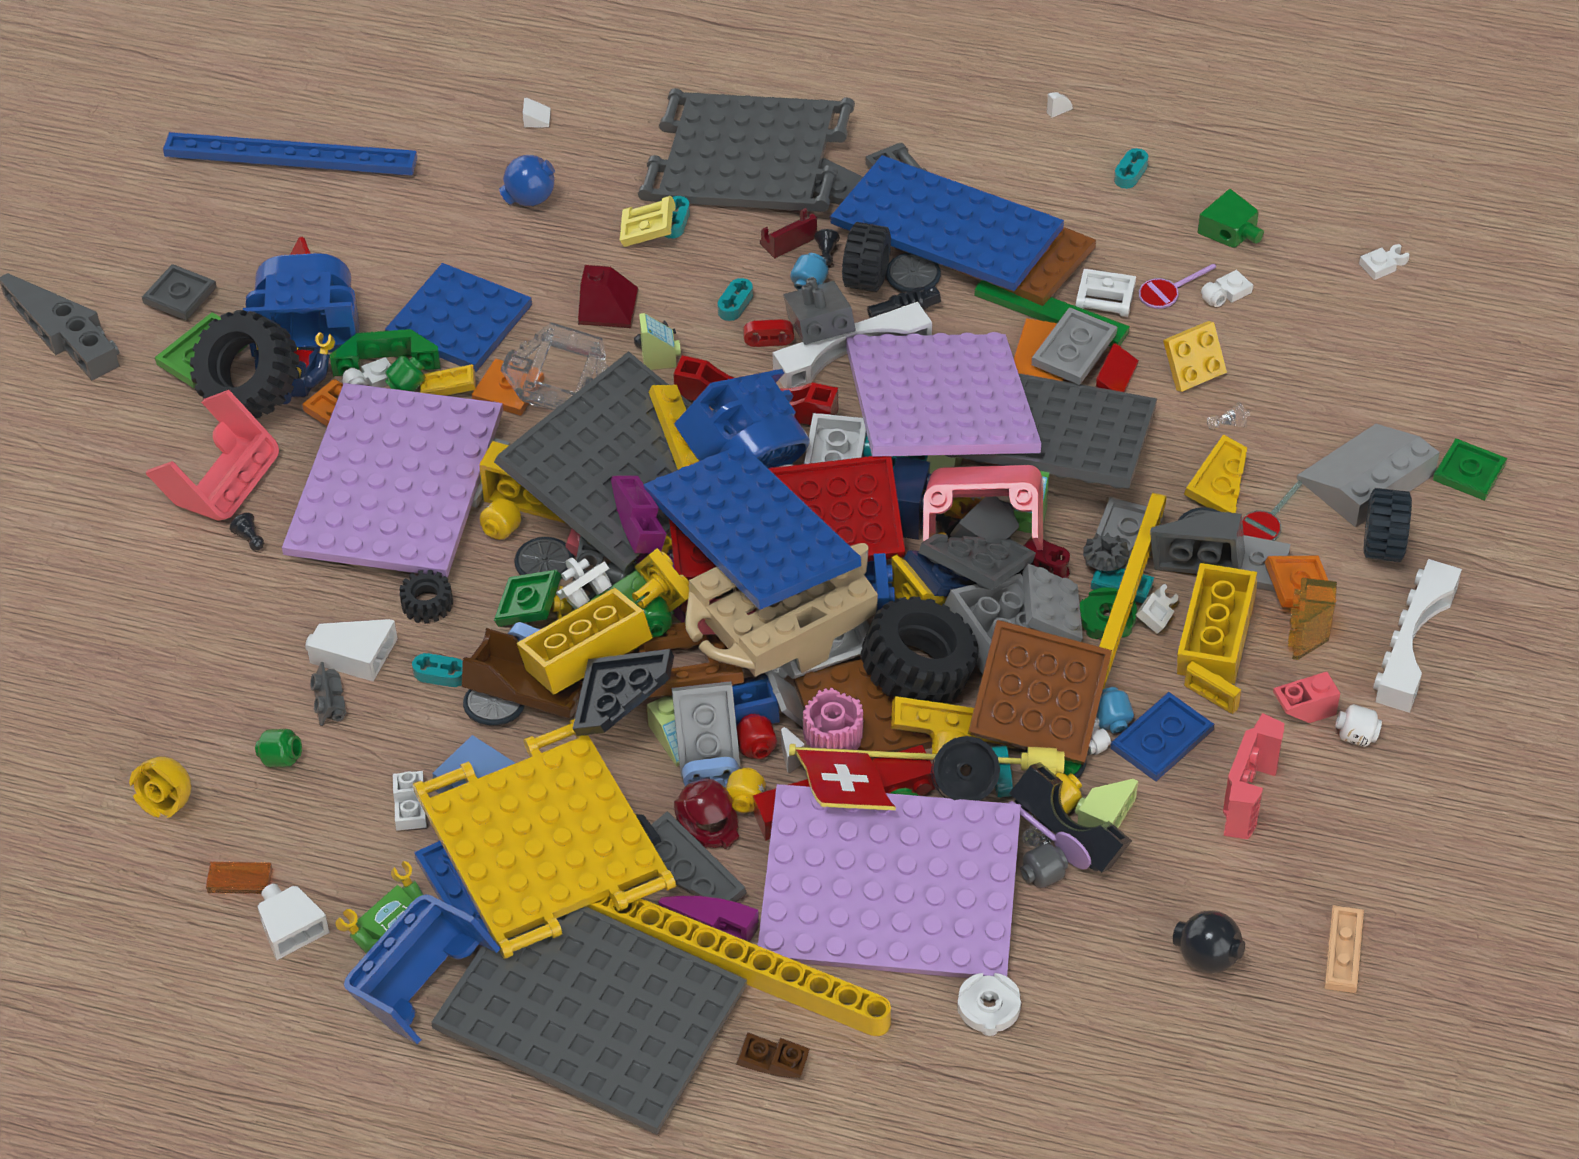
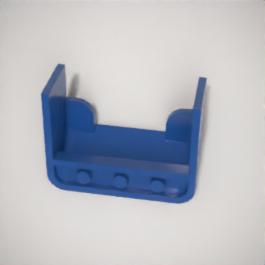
(409, 956)

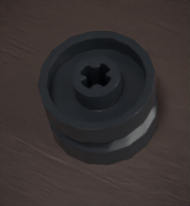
(960, 752)

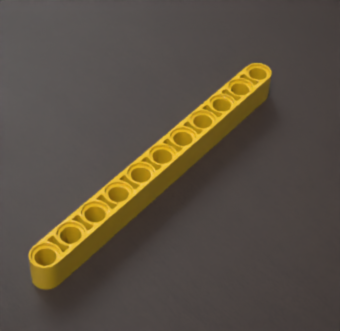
(753, 957)

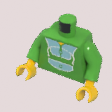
(383, 914)

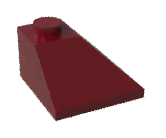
(606, 298)

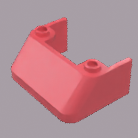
(244, 459)
(1019, 482)

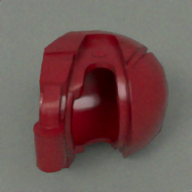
(705, 804)

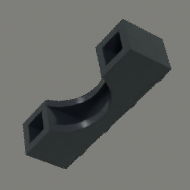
(1041, 795)

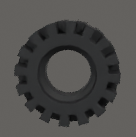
(426, 608)

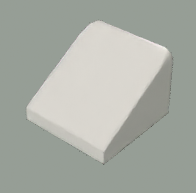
(535, 114)
(788, 738)

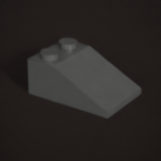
(1205, 539)

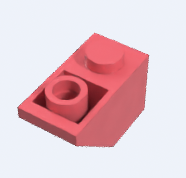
(1309, 698)

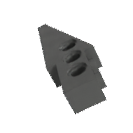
(63, 325)

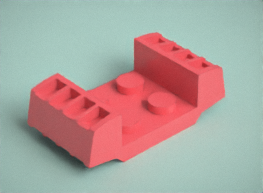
(1257, 752)

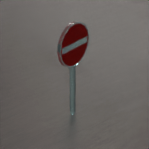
(1265, 524)

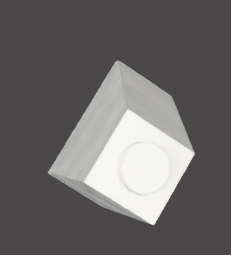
(352, 647)

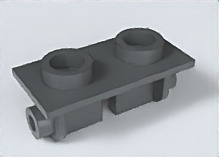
(326, 688)

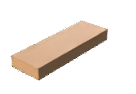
(1344, 949)

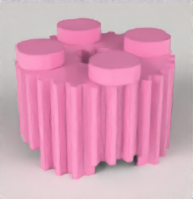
(833, 721)

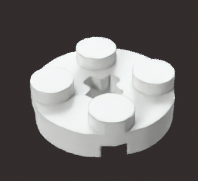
(989, 1019)

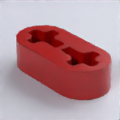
(768, 333)

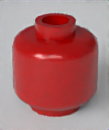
(756, 736)

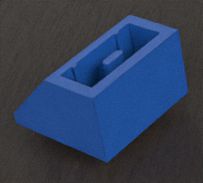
(755, 697)

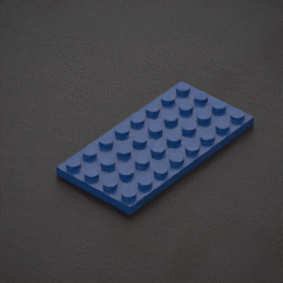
(950, 222)
(752, 526)

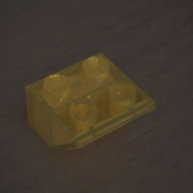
(1312, 616)

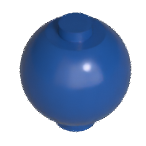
(528, 181)

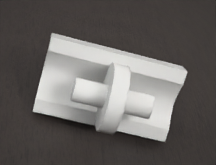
(573, 591)

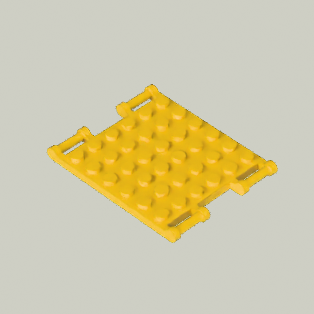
(542, 838)

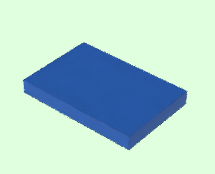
(1162, 736)

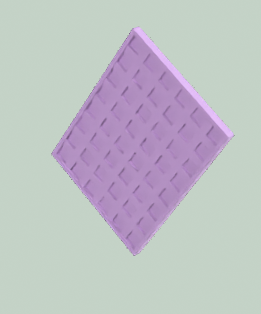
(941, 395)
(393, 480)
(891, 887)

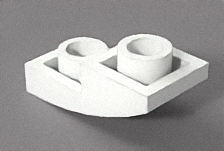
(408, 810)

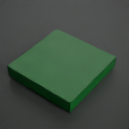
(1470, 469)
(527, 598)

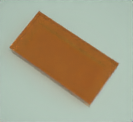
(238, 877)

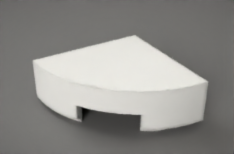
(1058, 104)

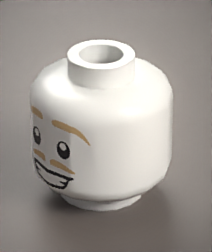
(1358, 725)

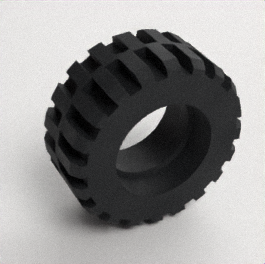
(222, 343)
(926, 627)

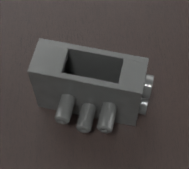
(819, 311)

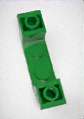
(381, 345)

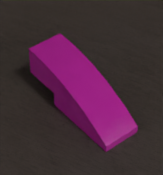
(638, 514)
(716, 912)

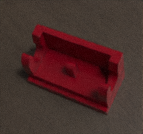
(790, 236)

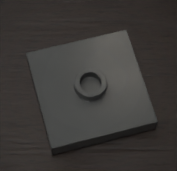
(179, 292)

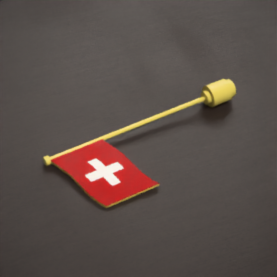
(853, 781)

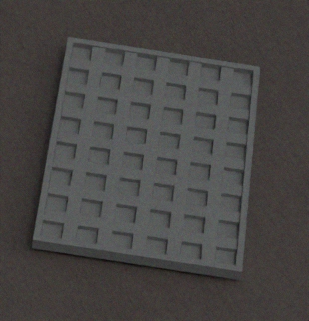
(1082, 432)
(587, 440)
(596, 1014)

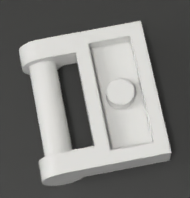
(1107, 286)

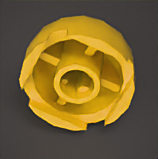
(161, 786)

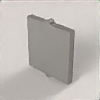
(786, 697)

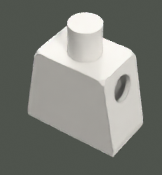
(290, 919)

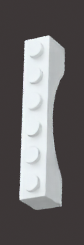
(804, 362)
(1402, 676)

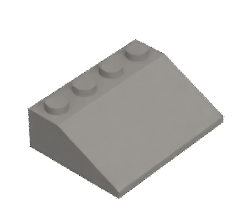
(1369, 461)
(984, 607)

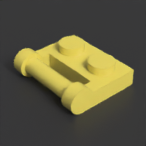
(647, 222)

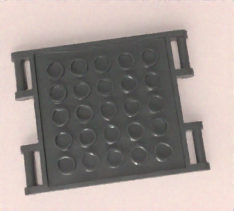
(748, 151)

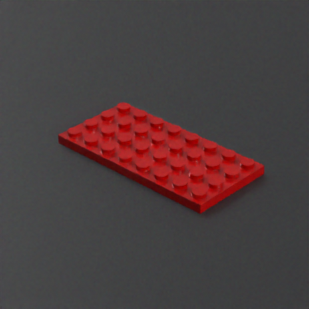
(848, 494)

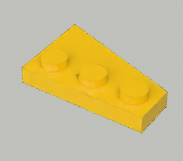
(1219, 477)

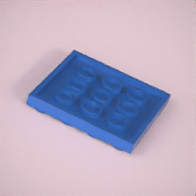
(462, 315)

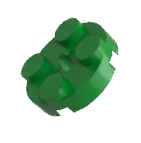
(1093, 608)

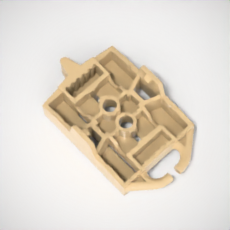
(785, 631)

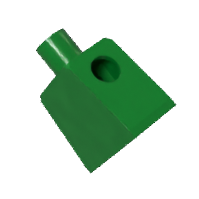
(1230, 221)

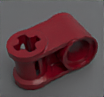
(1050, 558)

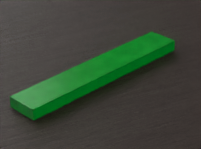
(1051, 311)

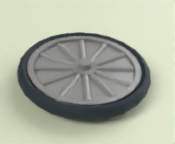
(490, 709)

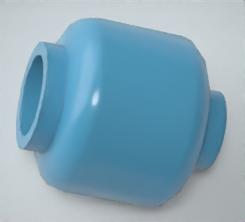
(809, 266)
(1114, 710)

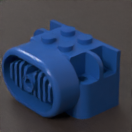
(306, 298)
(748, 415)

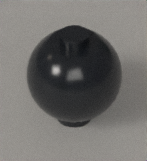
(1209, 941)

